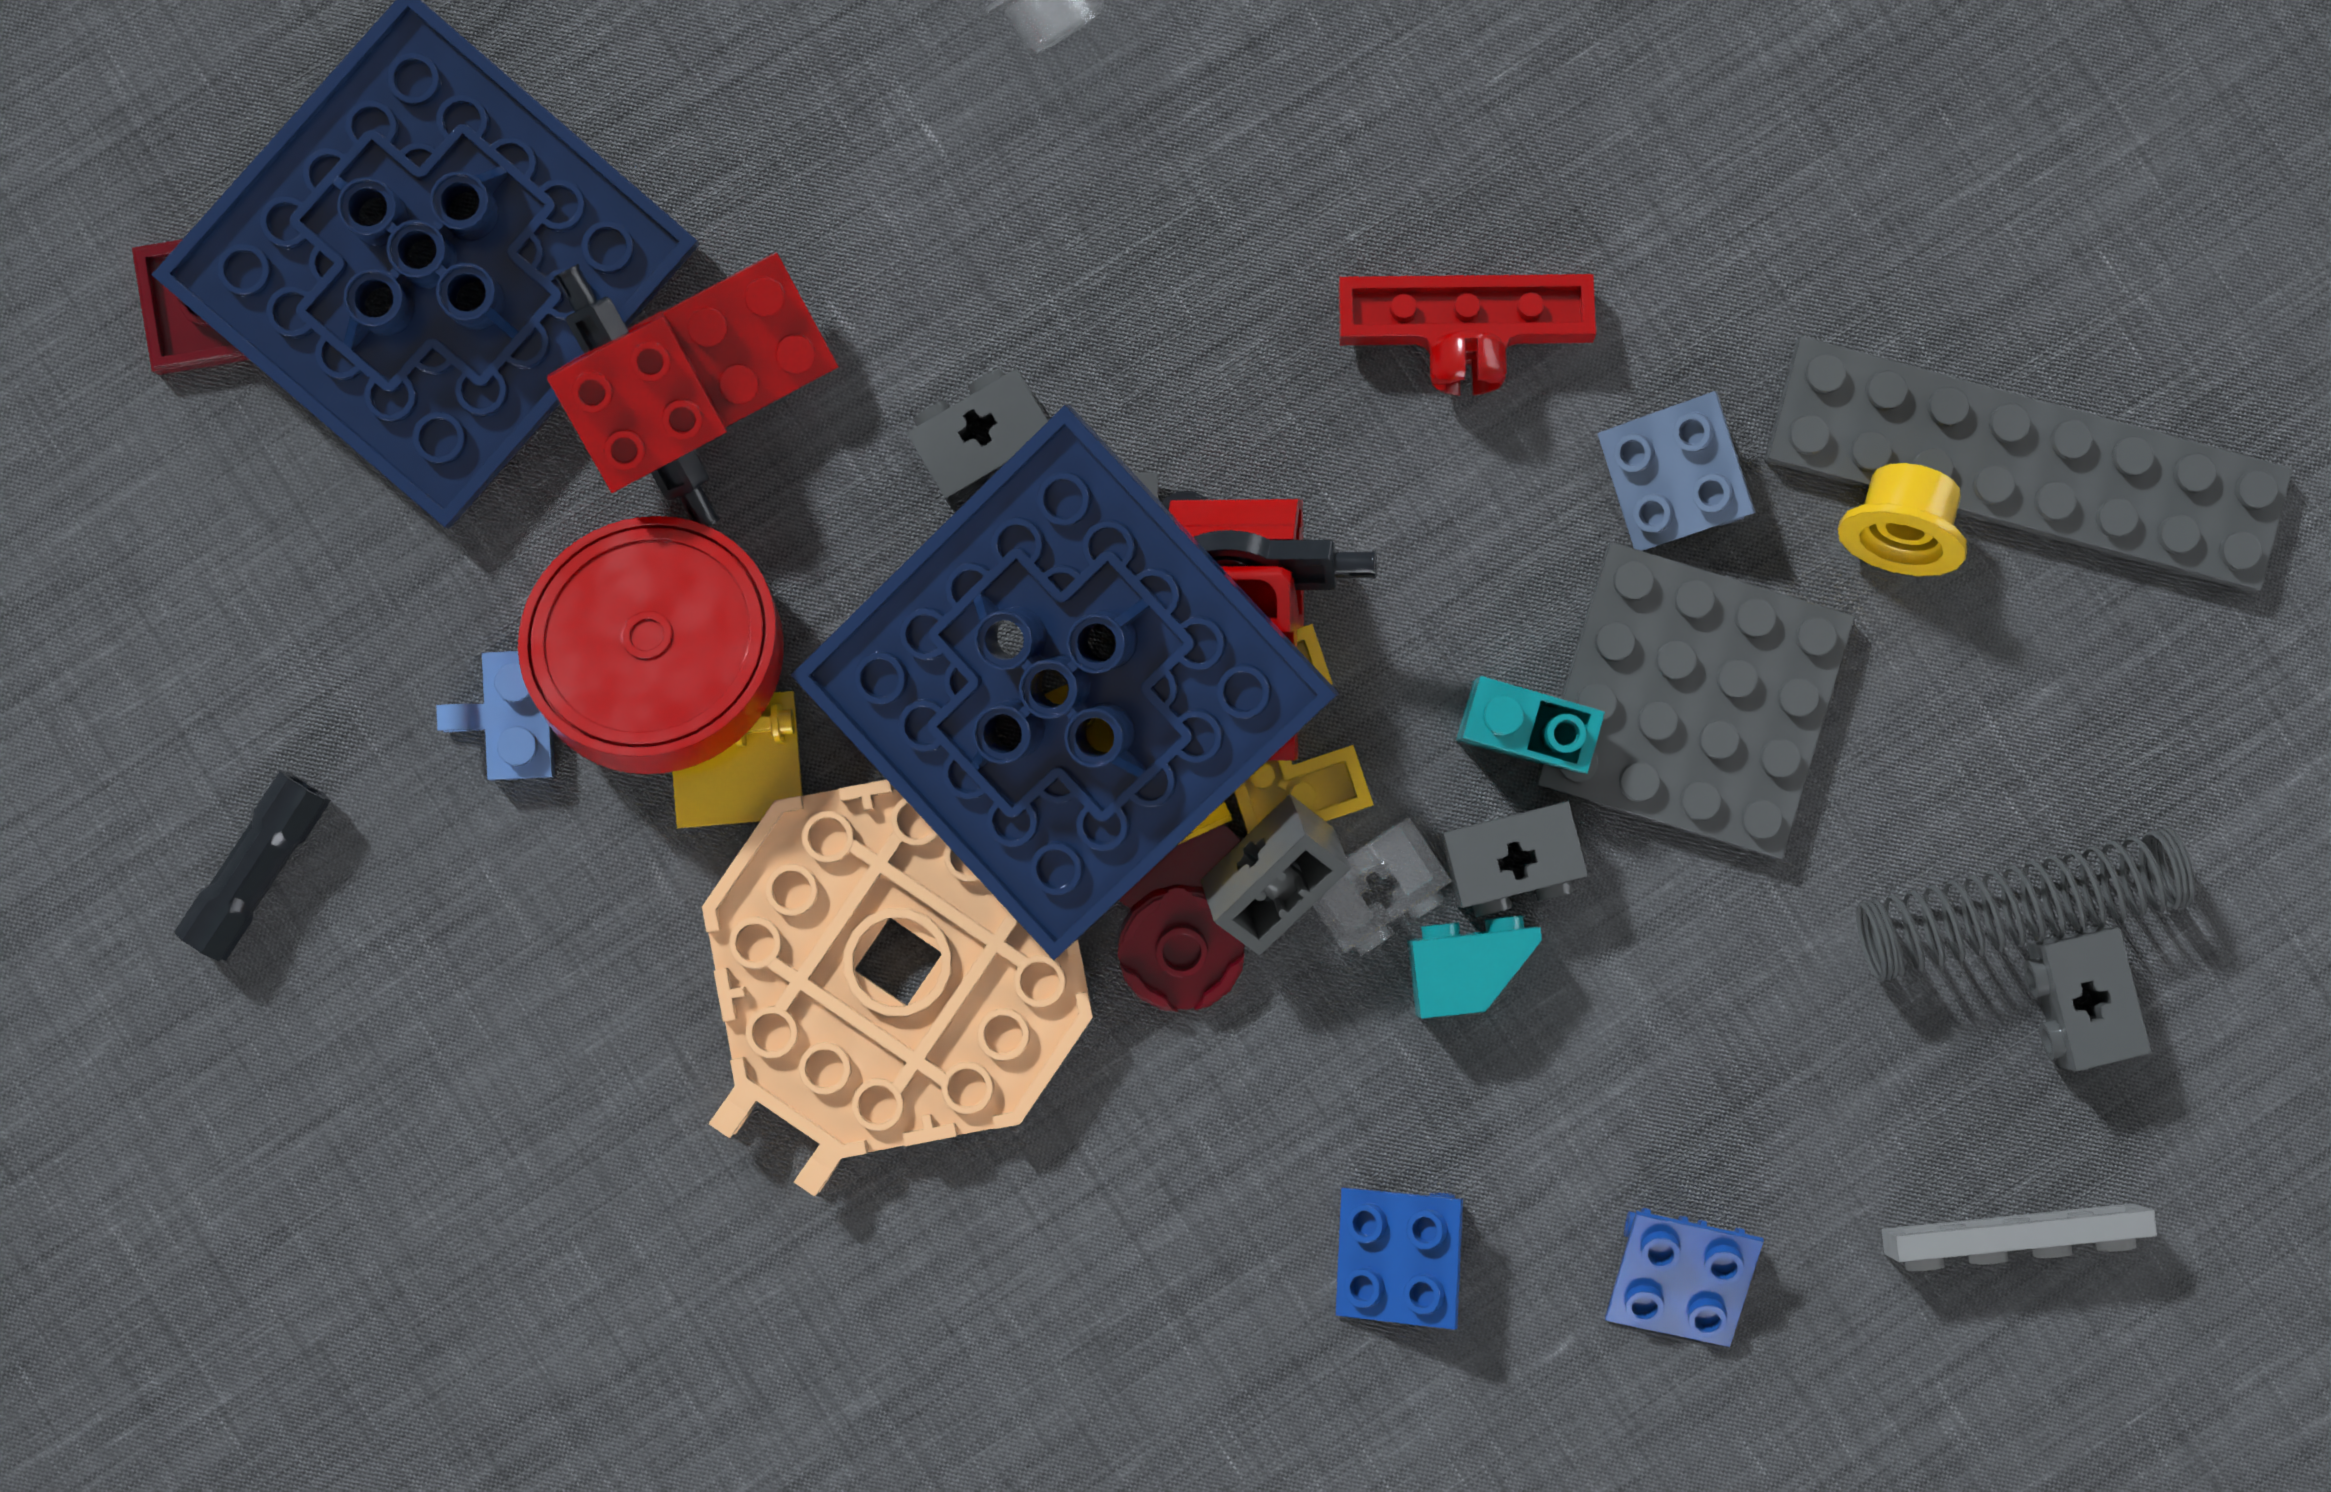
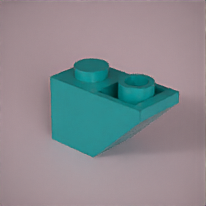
(1530, 725)
(1467, 970)

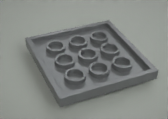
(1703, 697)

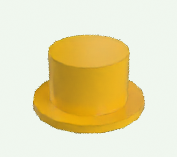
(1907, 522)

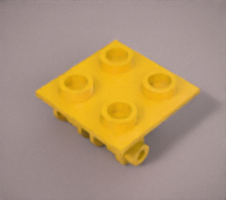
(746, 776)

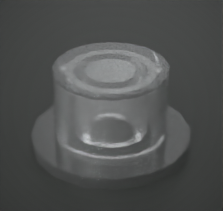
(1044, 22)

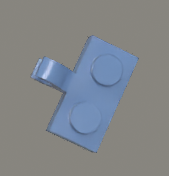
(515, 731)

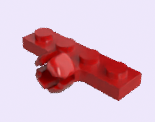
(1466, 319)

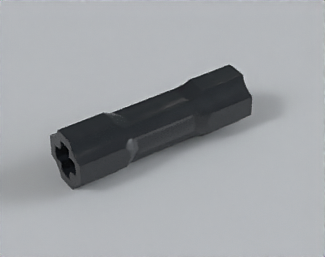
(227, 905)

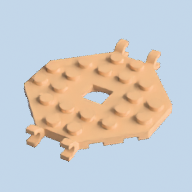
(833, 1044)

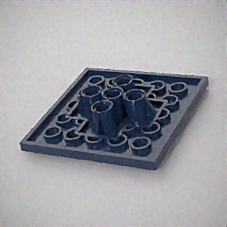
(426, 387)
(1191, 692)

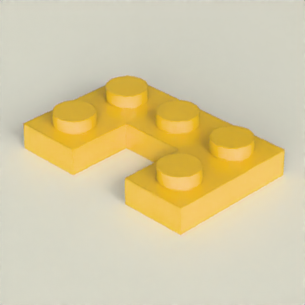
(1325, 784)

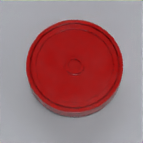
(651, 644)

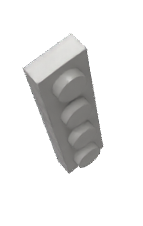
(2045, 1233)

